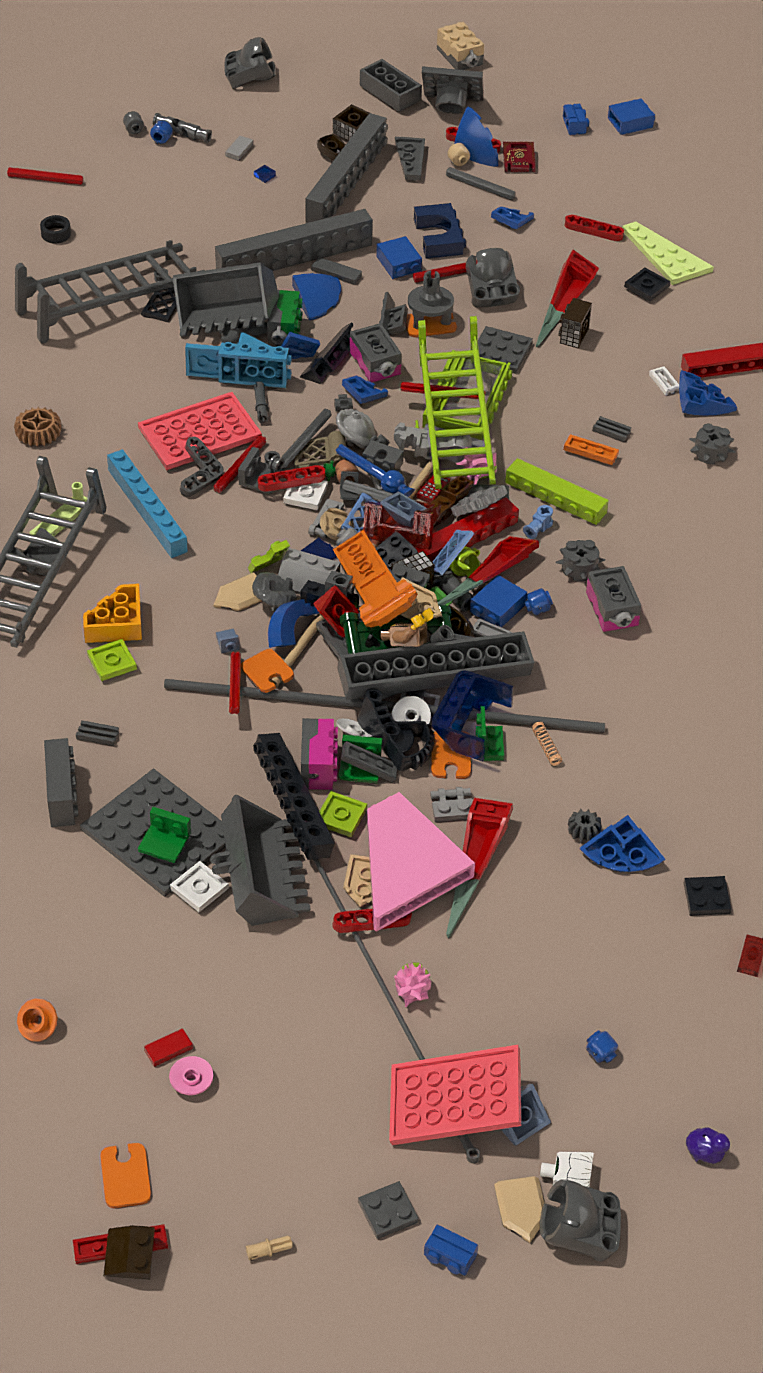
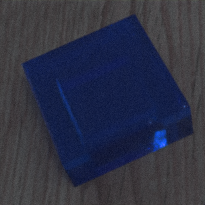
(264, 173)

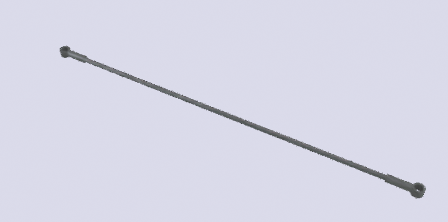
(470, 1149)

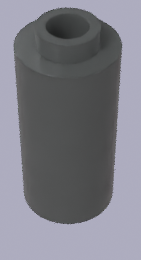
(450, 583)

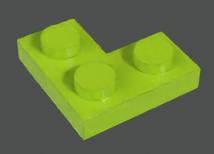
(275, 554)

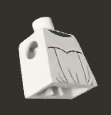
(570, 1166)

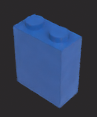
(631, 116)
(399, 257)
(498, 601)

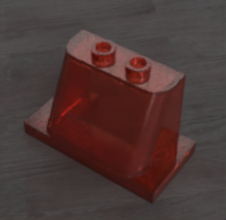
(381, 525)

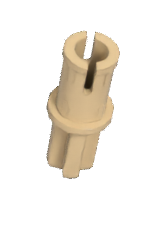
(268, 1247)

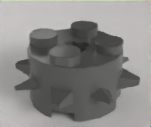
(712, 444)
(579, 559)

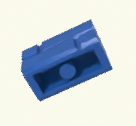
(575, 119)
(450, 1250)

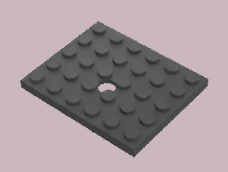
(126, 819)

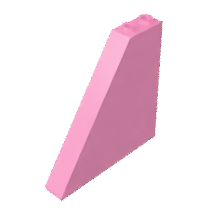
(409, 860)

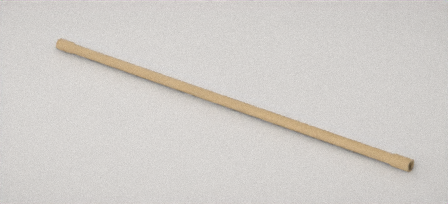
(311, 630)

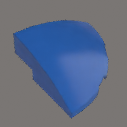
(476, 139)
(318, 293)
(702, 399)
(623, 848)

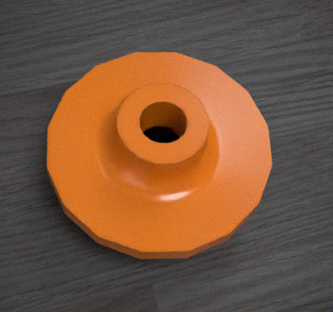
(28, 1019)

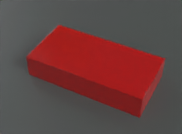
(168, 1047)

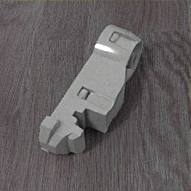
(420, 441)

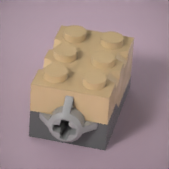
(460, 46)

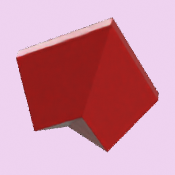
(332, 606)

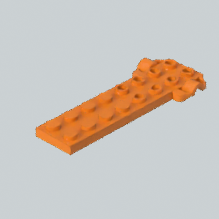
(374, 582)

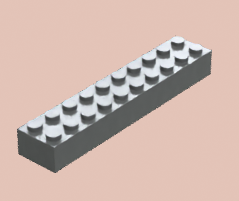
(346, 169)
(300, 242)
(434, 664)

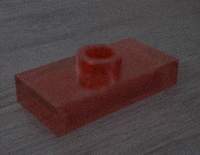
(751, 956)

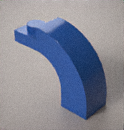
(283, 622)

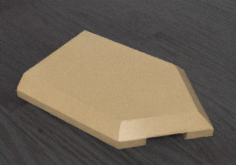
(237, 594)
(424, 600)
(358, 880)
(520, 1205)

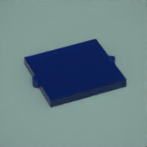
(320, 548)

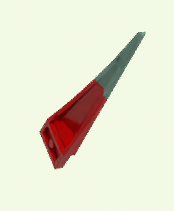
(573, 279)
(504, 555)
(484, 831)

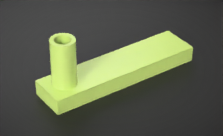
(64, 512)

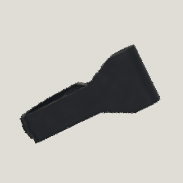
(395, 735)

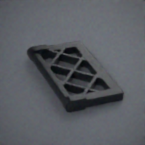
(156, 313)

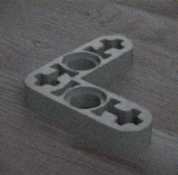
(206, 468)

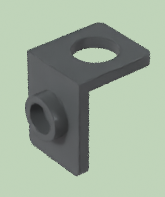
(347, 495)

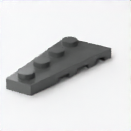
(411, 156)

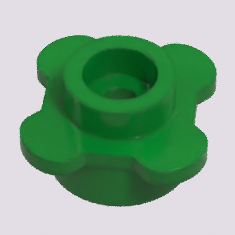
(329, 470)

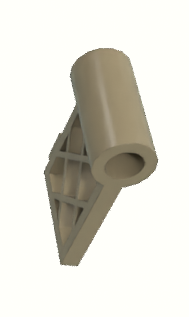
(331, 442)

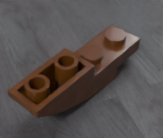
(451, 494)

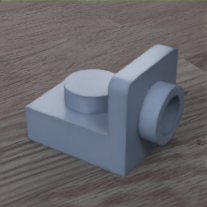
(227, 640)

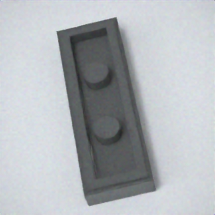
(337, 270)
(369, 761)

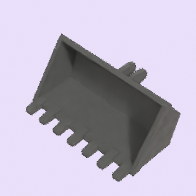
(224, 297)
(260, 864)

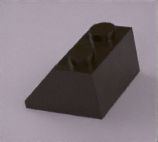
(129, 1252)

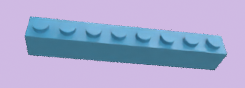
(147, 503)

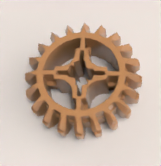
(38, 426)

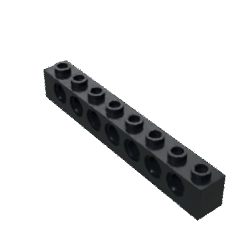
(293, 796)

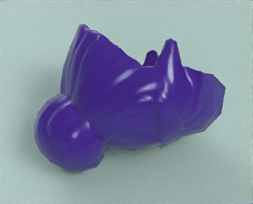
(708, 1148)

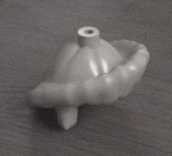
(355, 427)

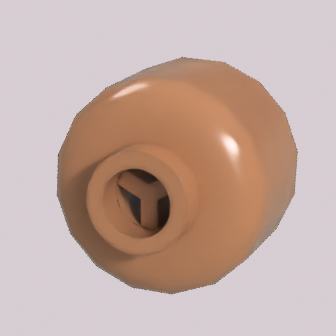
(345, 465)

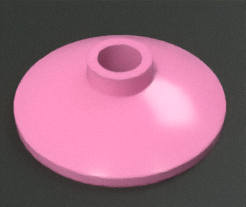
(189, 1068)

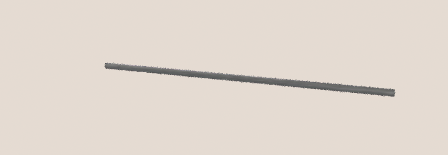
(341, 701)

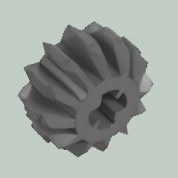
(584, 825)

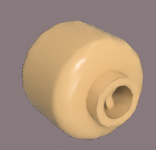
(458, 154)

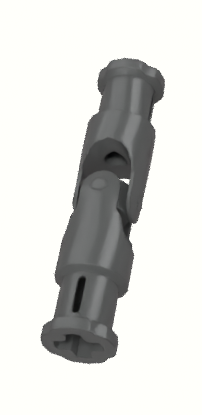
(184, 128)

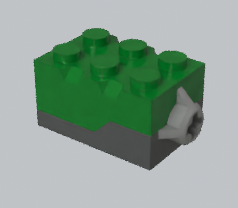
(284, 317)

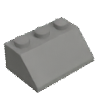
(304, 567)

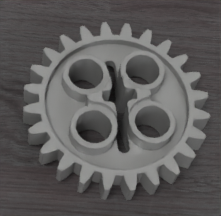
(479, 500)

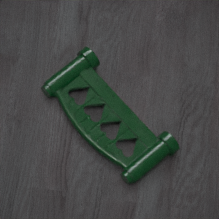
(357, 633)

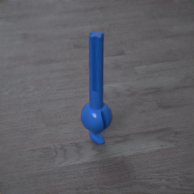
(391, 481)

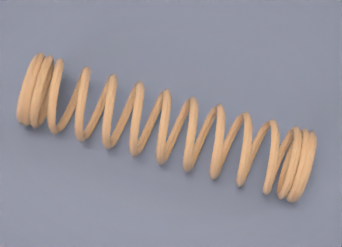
(554, 756)

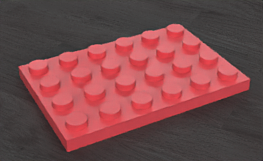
(217, 422)
(455, 1095)

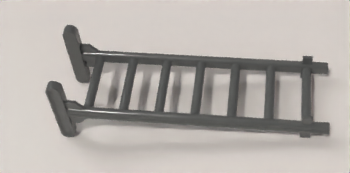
(48, 310)
(45, 490)

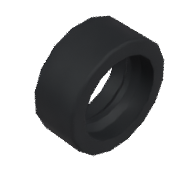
(55, 221)

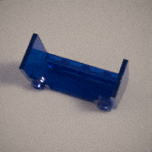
(464, 694)

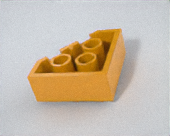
(115, 616)

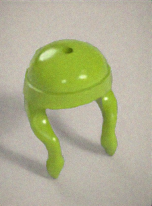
(465, 562)

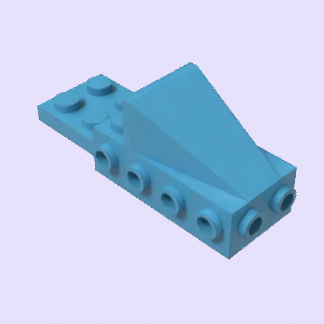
(240, 363)

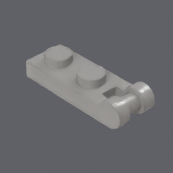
(315, 528)

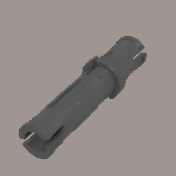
(261, 405)

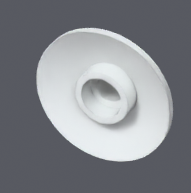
(414, 705)
(351, 727)

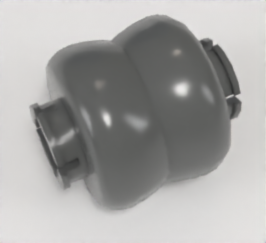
(133, 122)

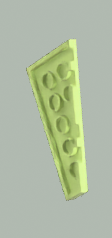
(669, 259)

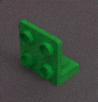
(493, 738)
(352, 773)
(165, 835)

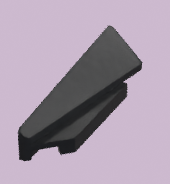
(329, 357)

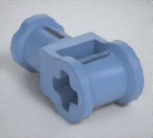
(541, 521)

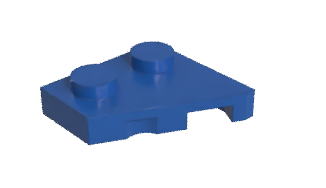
(511, 217)
(300, 345)
(363, 390)

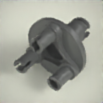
(431, 300)

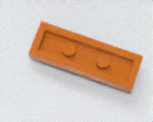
(591, 449)

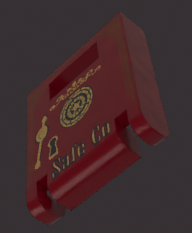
(518, 156)

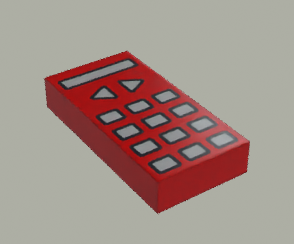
(428, 491)

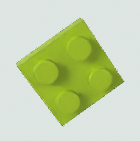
(111, 660)
(342, 813)

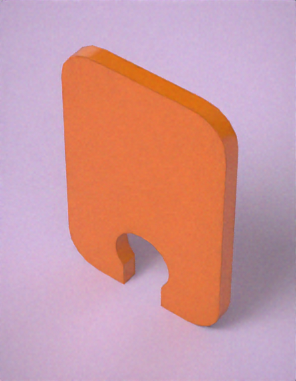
(433, 326)
(264, 667)
(443, 755)
(127, 1181)

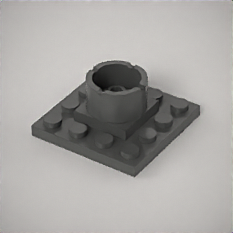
(452, 87)

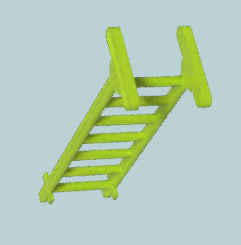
(474, 356)

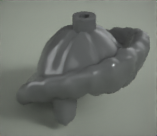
(273, 589)

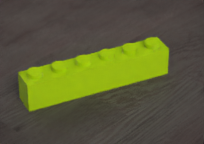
(556, 491)

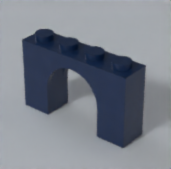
(440, 216)

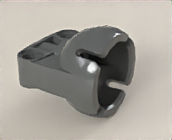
(250, 63)
(492, 278)
(584, 1221)

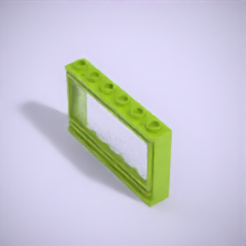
(495, 380)

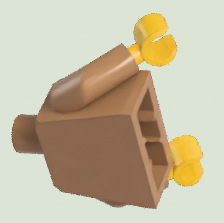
(409, 633)

